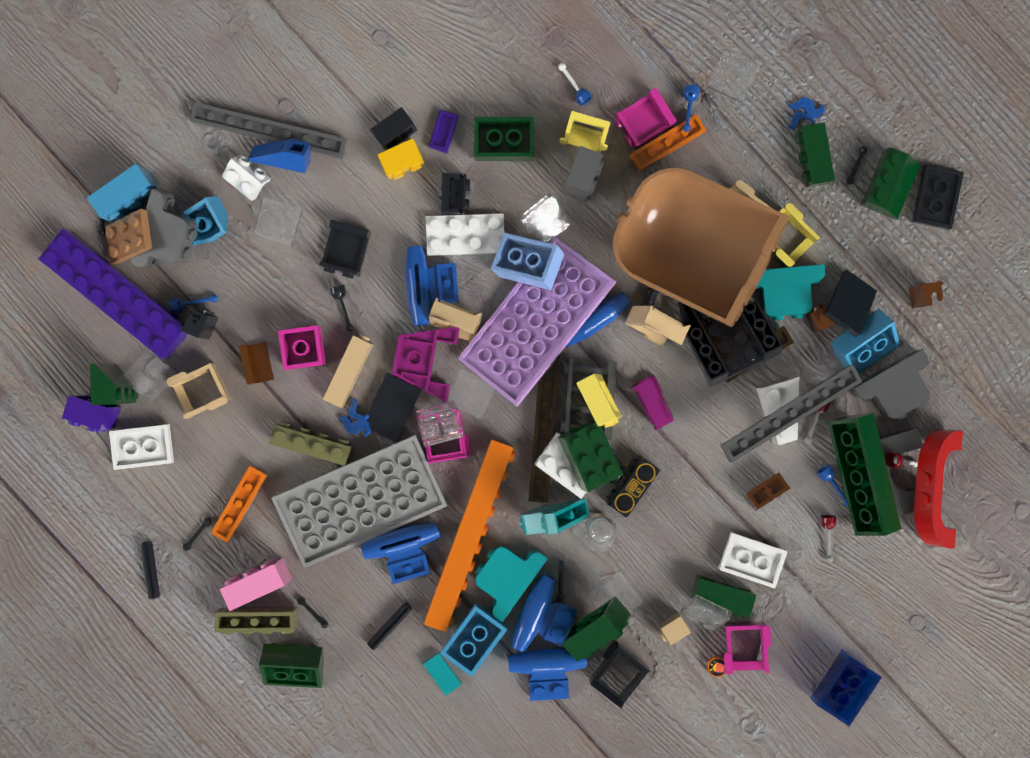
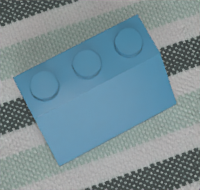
(874, 342)

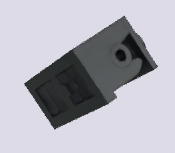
(454, 194)
(200, 323)

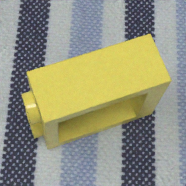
(599, 400)

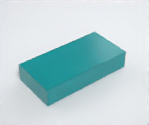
(442, 673)

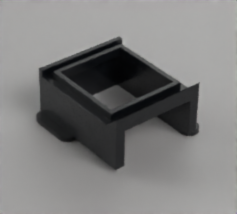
(610, 655)

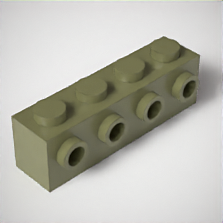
(314, 445)
(256, 620)

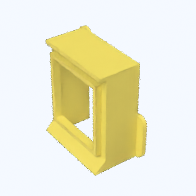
(583, 136)
(795, 219)

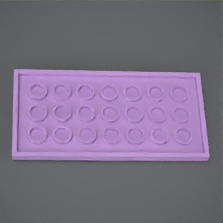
(535, 326)

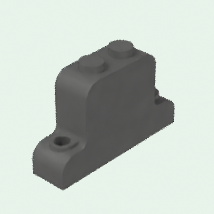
(169, 232)
(897, 386)

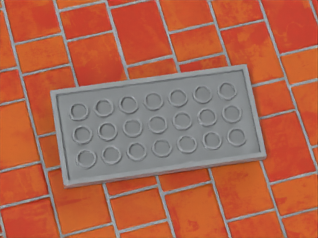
(359, 501)

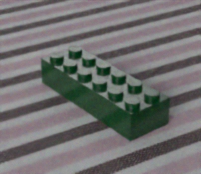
(864, 475)

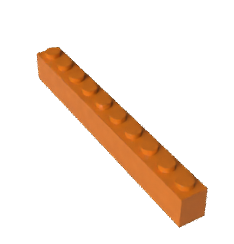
(468, 535)

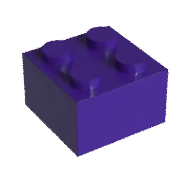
(95, 417)

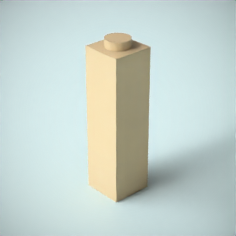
(348, 370)

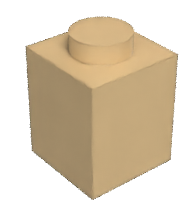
(673, 629)

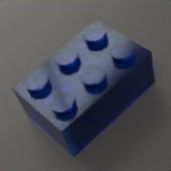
(845, 688)

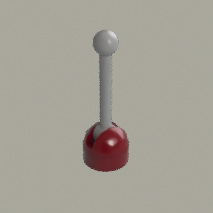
(823, 409)
(828, 522)

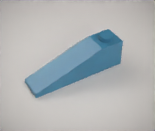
(210, 219)

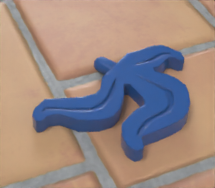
(811, 114)
(362, 423)

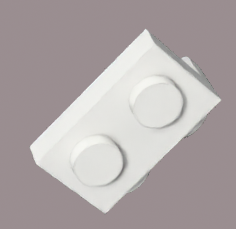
(245, 176)

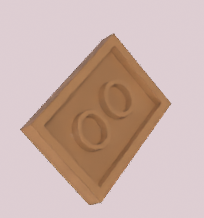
(128, 237)

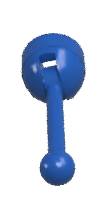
(691, 94)
(177, 304)
(827, 473)

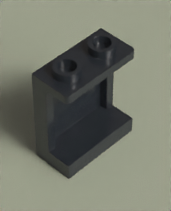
(345, 249)

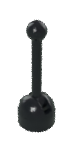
(339, 293)

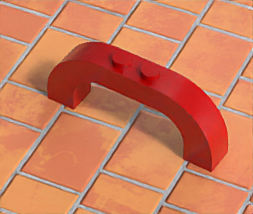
(930, 486)

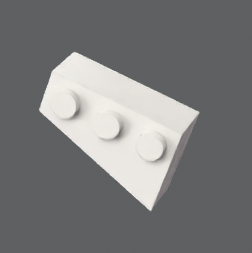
(775, 396)

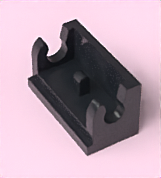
(394, 129)

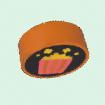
(716, 666)

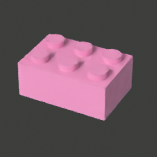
(255, 583)

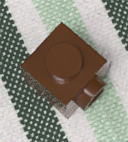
(817, 319)

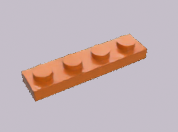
(667, 143)
(239, 503)

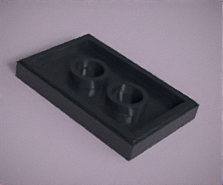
(937, 197)
(850, 303)
(392, 407)

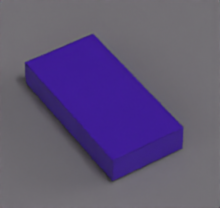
(443, 131)

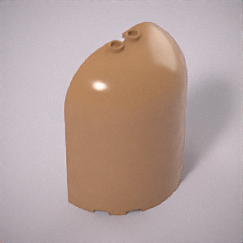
(697, 241)

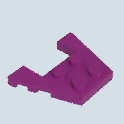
(416, 357)

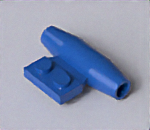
(428, 284)
(603, 315)
(403, 549)
(542, 616)
(547, 671)

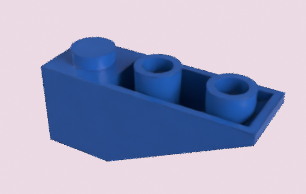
(284, 154)

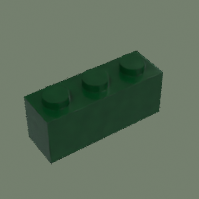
(815, 155)
(727, 596)

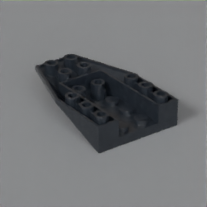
(730, 350)

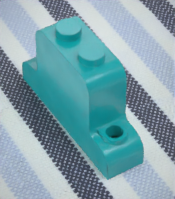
(788, 290)
(554, 517)
(507, 576)

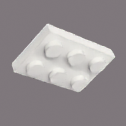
(141, 447)
(556, 465)
(752, 560)

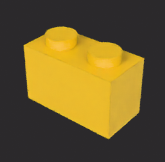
(401, 159)

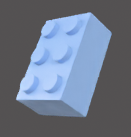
(527, 261)

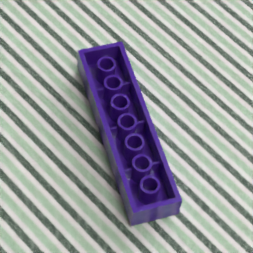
(114, 293)

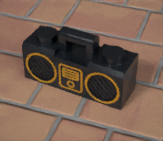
(628, 494)

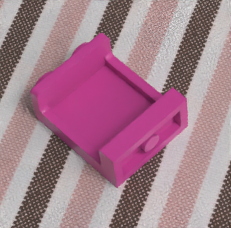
(645, 119)

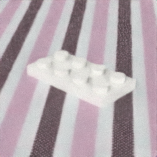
(464, 234)

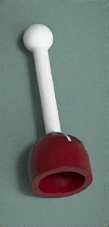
(896, 460)

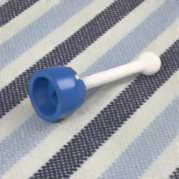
(583, 95)

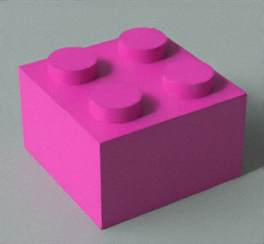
(302, 347)

